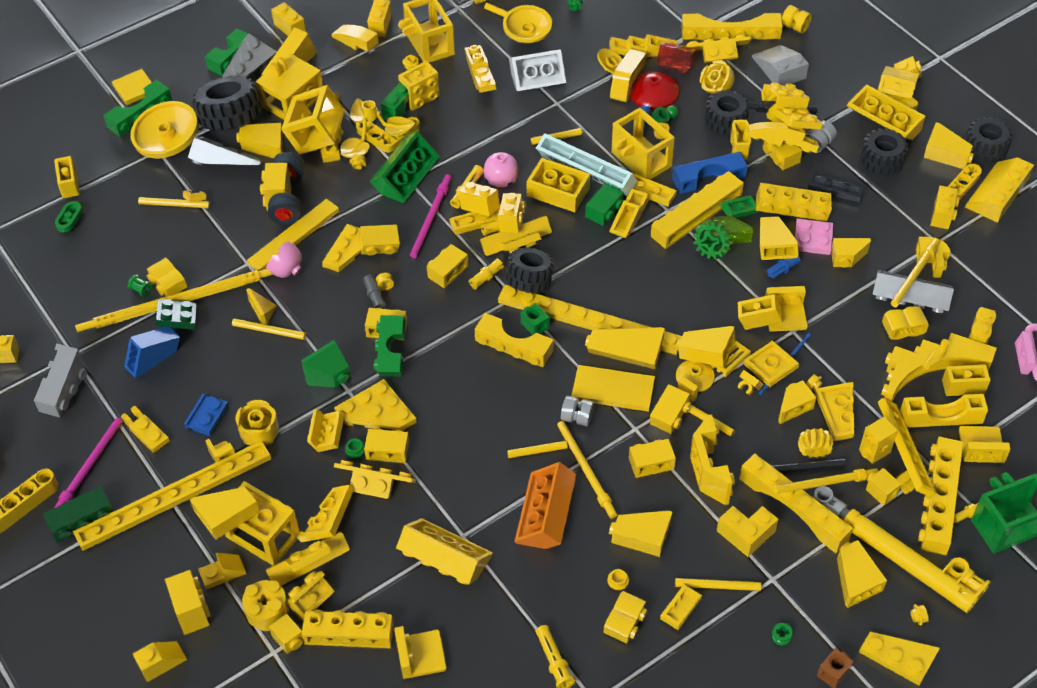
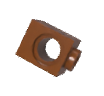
(833, 676)

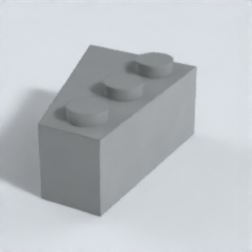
(62, 381)

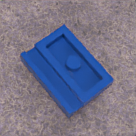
(206, 414)

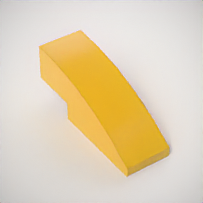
(356, 37)
(629, 213)

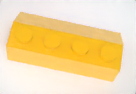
(888, 112)
(1000, 188)
(443, 550)

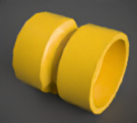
(795, 18)

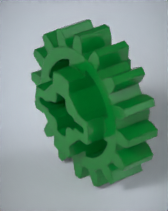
(711, 246)

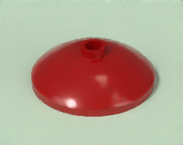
(654, 90)

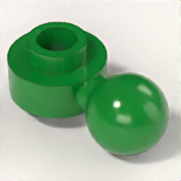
(664, 115)

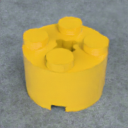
(257, 423)
(264, 604)

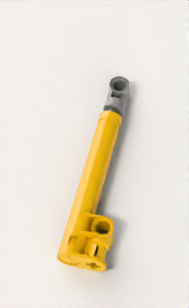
(960, 588)

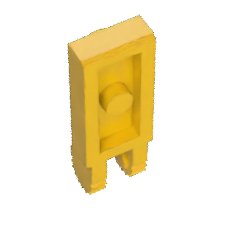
(145, 430)

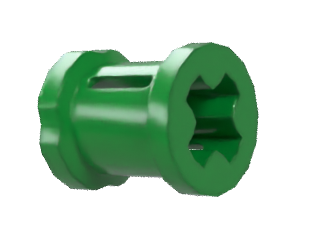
(140, 285)

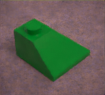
(326, 367)

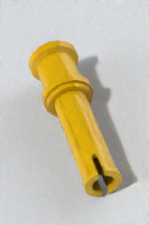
(557, 664)

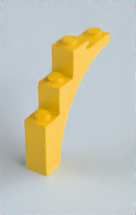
(907, 365)

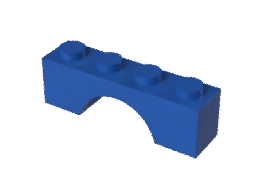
(688, 175)

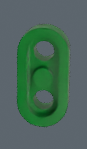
(68, 216)

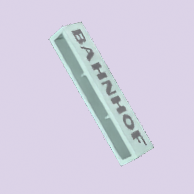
(599, 170)

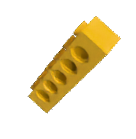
(932, 539)

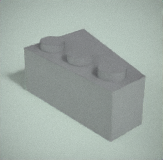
(249, 57)

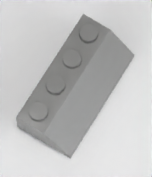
(921, 293)

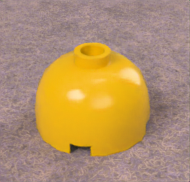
(717, 77)

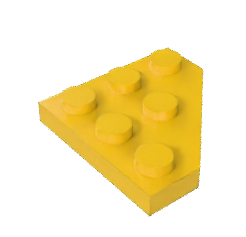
(377, 409)

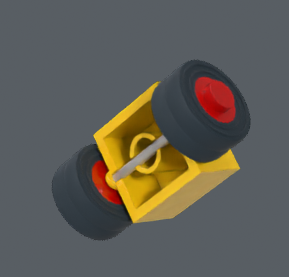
(276, 188)

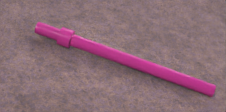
(441, 192)
(68, 494)

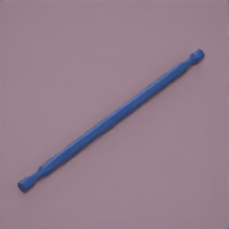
(792, 355)

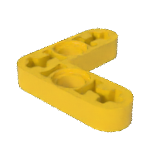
(391, 141)

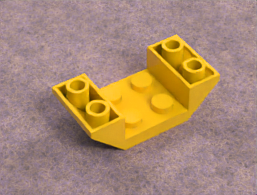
(711, 480)

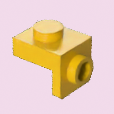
(910, 65)

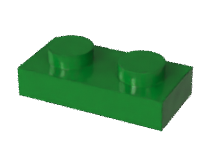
(739, 207)

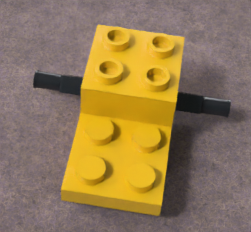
(787, 106)

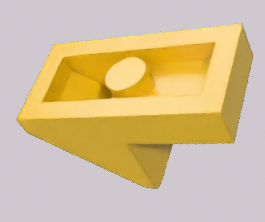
(225, 569)

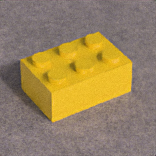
(558, 185)

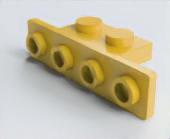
(721, 49)
(527, 235)
(372, 482)
(308, 559)

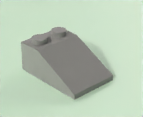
(782, 65)

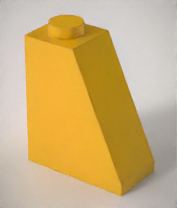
(261, 139)
(948, 148)
(776, 240)
(707, 345)
(225, 509)
(642, 531)
(858, 574)

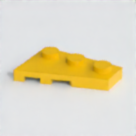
(837, 409)
(328, 519)
(900, 655)

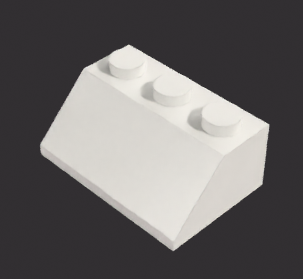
(537, 70)

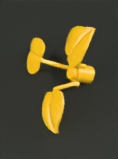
(368, 112)

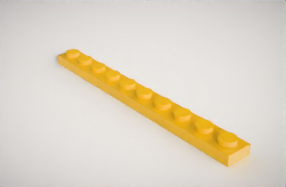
(577, 315)
(171, 495)

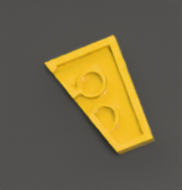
(344, 249)

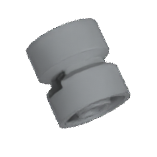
(824, 135)
(570, 410)

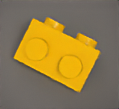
(325, 430)
(310, 594)

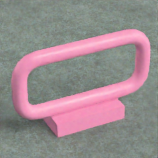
(1026, 351)

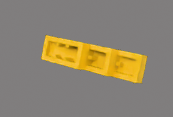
(649, 44)

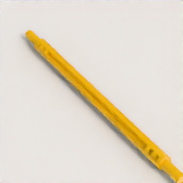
(188, 295)

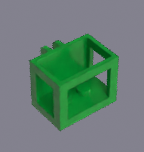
(1006, 513)

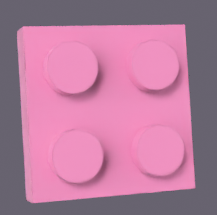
(814, 236)

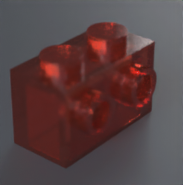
(675, 57)

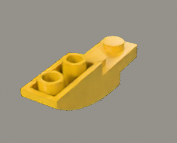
(479, 69)
(776, 132)

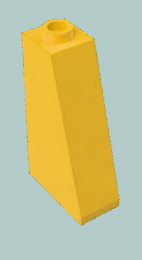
(298, 44)
(629, 345)

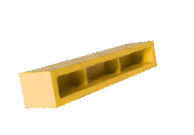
(696, 210)

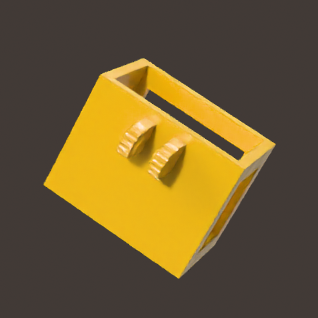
(428, 37)
(285, 80)
(314, 130)
(637, 151)
(266, 526)

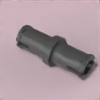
(374, 292)

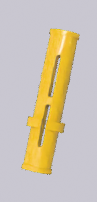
(475, 174)

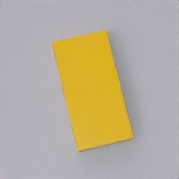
(613, 388)

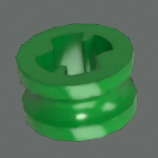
(788, 634)

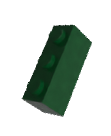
(77, 513)

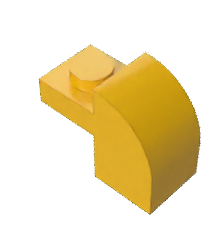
(939, 260)

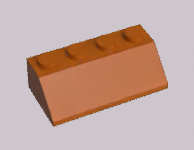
(546, 507)

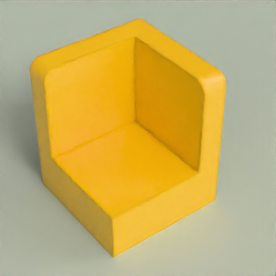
(220, 450)

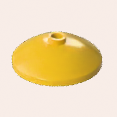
(527, 24)

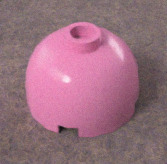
(500, 169)
(286, 261)

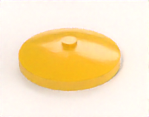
(164, 129)

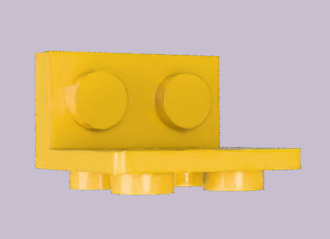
(421, 84)
(792, 308)
(983, 444)
(420, 653)

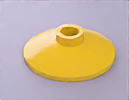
(609, 59)
(704, 377)

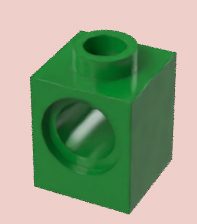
(535, 319)

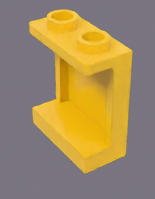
(898, 82)

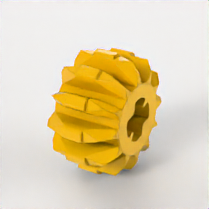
(815, 443)

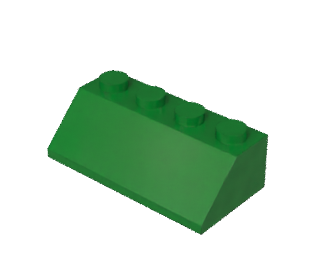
(405, 168)

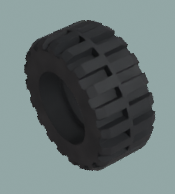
(227, 103)

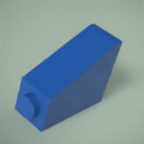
(150, 349)

